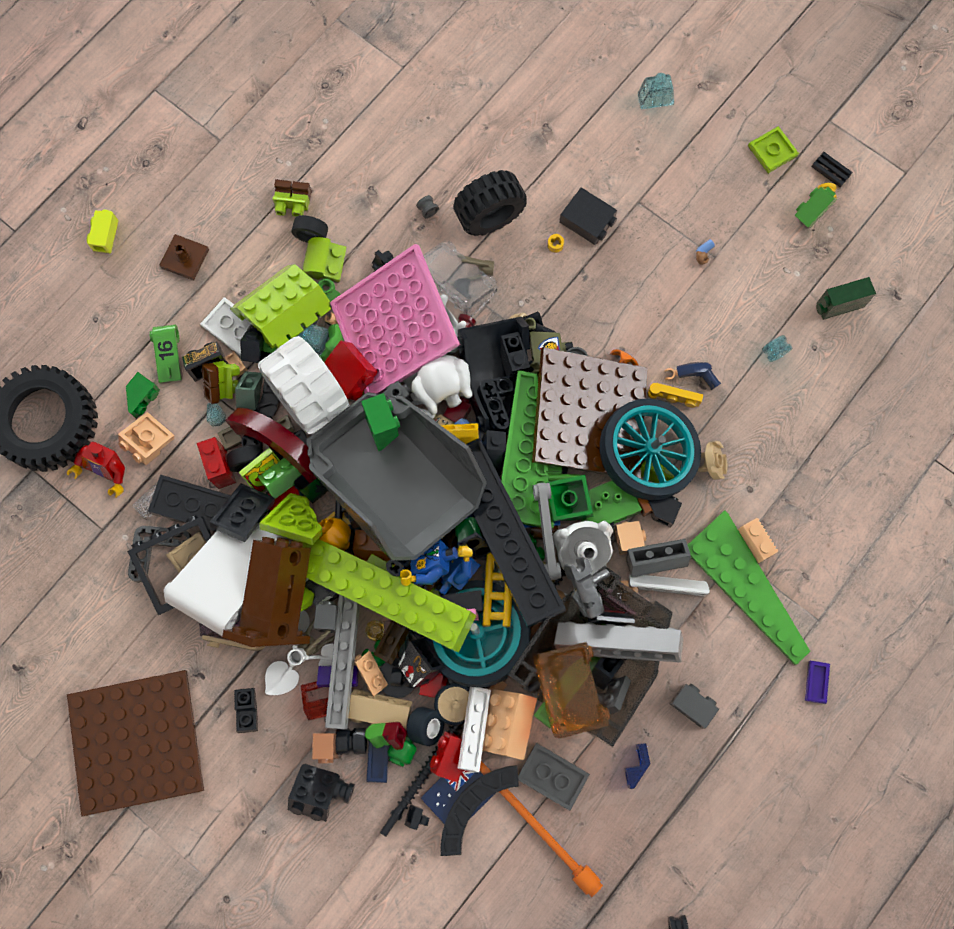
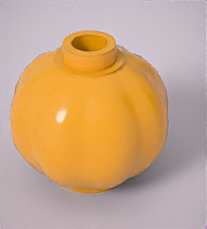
(336, 533)

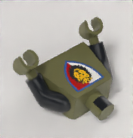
(543, 337)

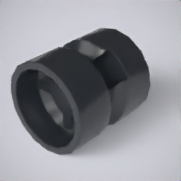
(351, 741)

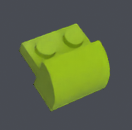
(324, 259)

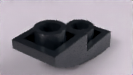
(246, 710)

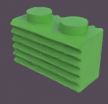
(279, 478)

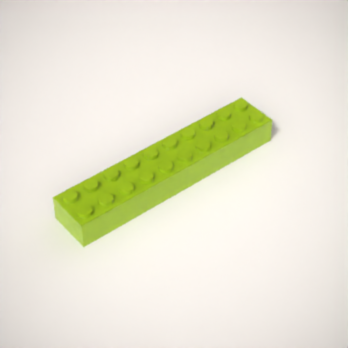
(386, 595)

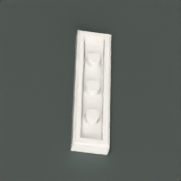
(474, 729)

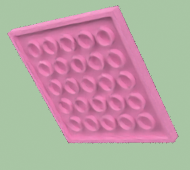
(396, 319)

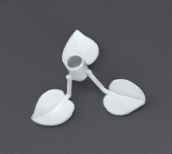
(281, 677)

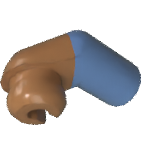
(702, 252)

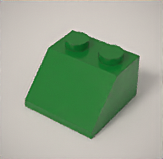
(380, 420)
(570, 499)

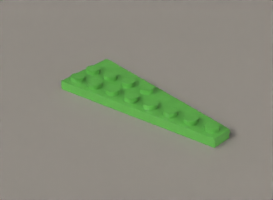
(518, 470)
(731, 565)

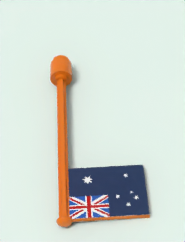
(445, 793)

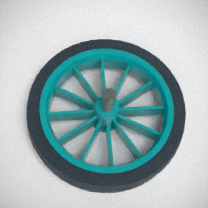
(650, 449)

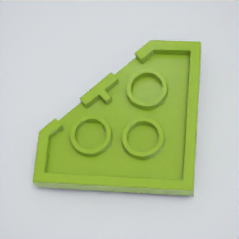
(293, 520)

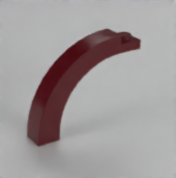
(273, 434)

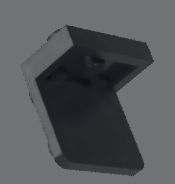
(312, 792)

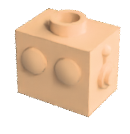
(629, 536)

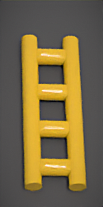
(490, 575)

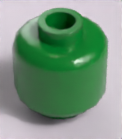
(403, 756)

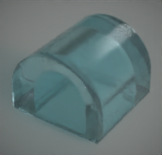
(215, 415)

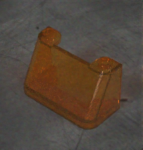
(570, 690)

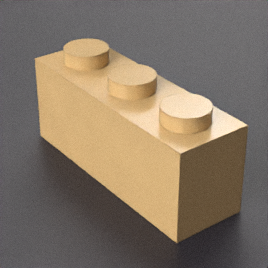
(378, 708)

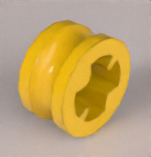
(553, 238)

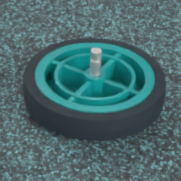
(487, 651)

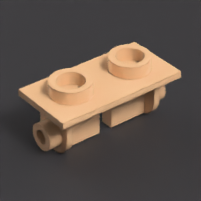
(370, 672)

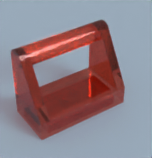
(316, 708)

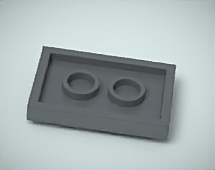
(553, 776)

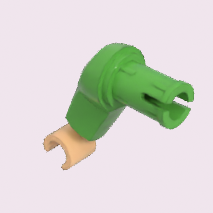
(334, 336)

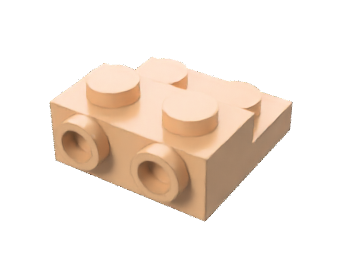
(145, 438)

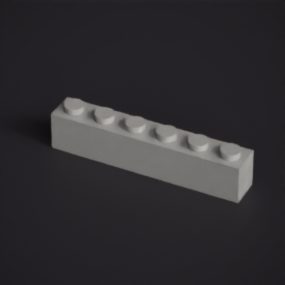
(622, 641)

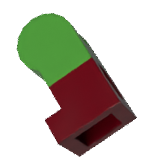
(386, 734)

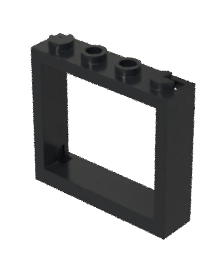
(158, 538)

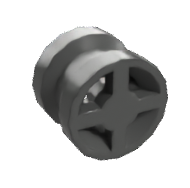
(427, 206)

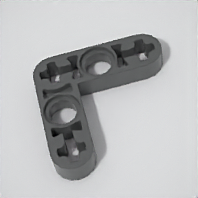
(146, 560)

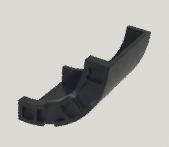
(482, 352)

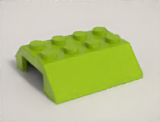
(283, 305)

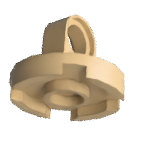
(714, 460)

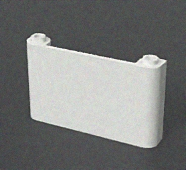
(215, 581)

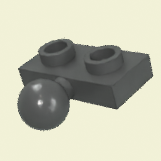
(615, 694)

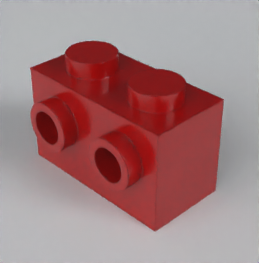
(447, 757)

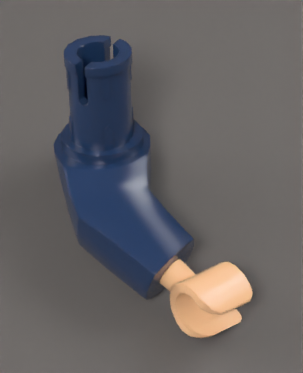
(700, 369)

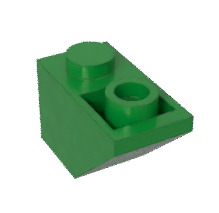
(139, 394)

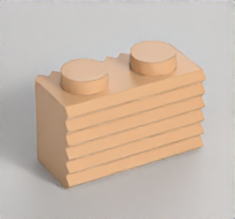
(757, 540)

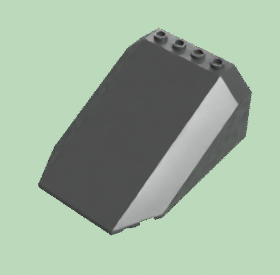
(406, 491)

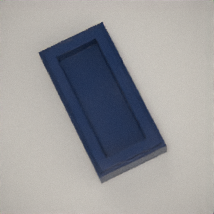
(377, 764)

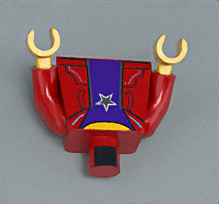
(101, 462)

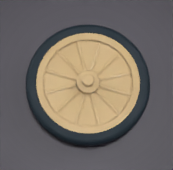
(452, 703)

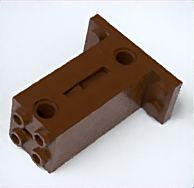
(273, 595)

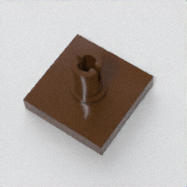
(184, 257)

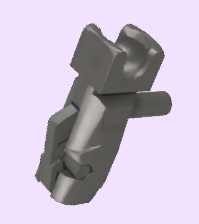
(585, 585)

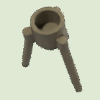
(484, 265)
(313, 646)

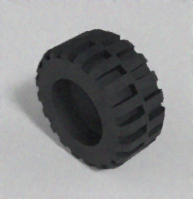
(489, 202)

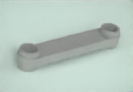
(541, 494)

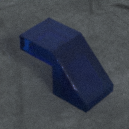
(635, 773)

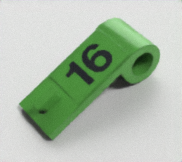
(166, 352)

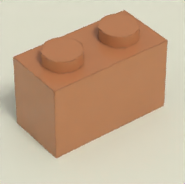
(324, 747)

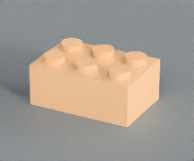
(508, 723)

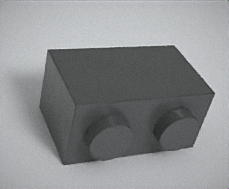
(326, 616)
(694, 705)

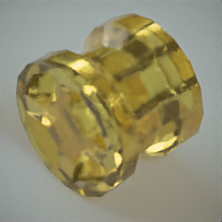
(371, 630)

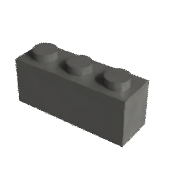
(658, 557)

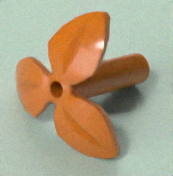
(625, 357)

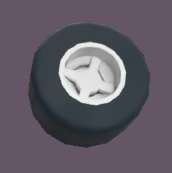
(425, 726)

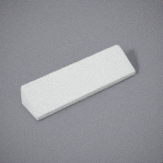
(669, 585)

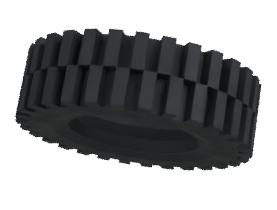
(72, 434)

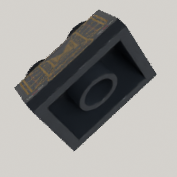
(195, 358)

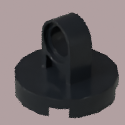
(393, 677)

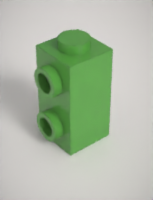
(816, 206)

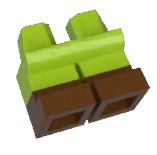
(291, 196)
(218, 380)

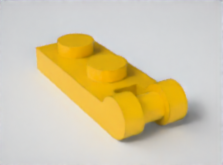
(675, 395)

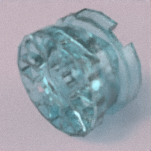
(777, 348)

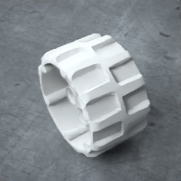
(303, 385)

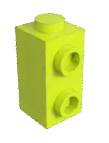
(102, 231)

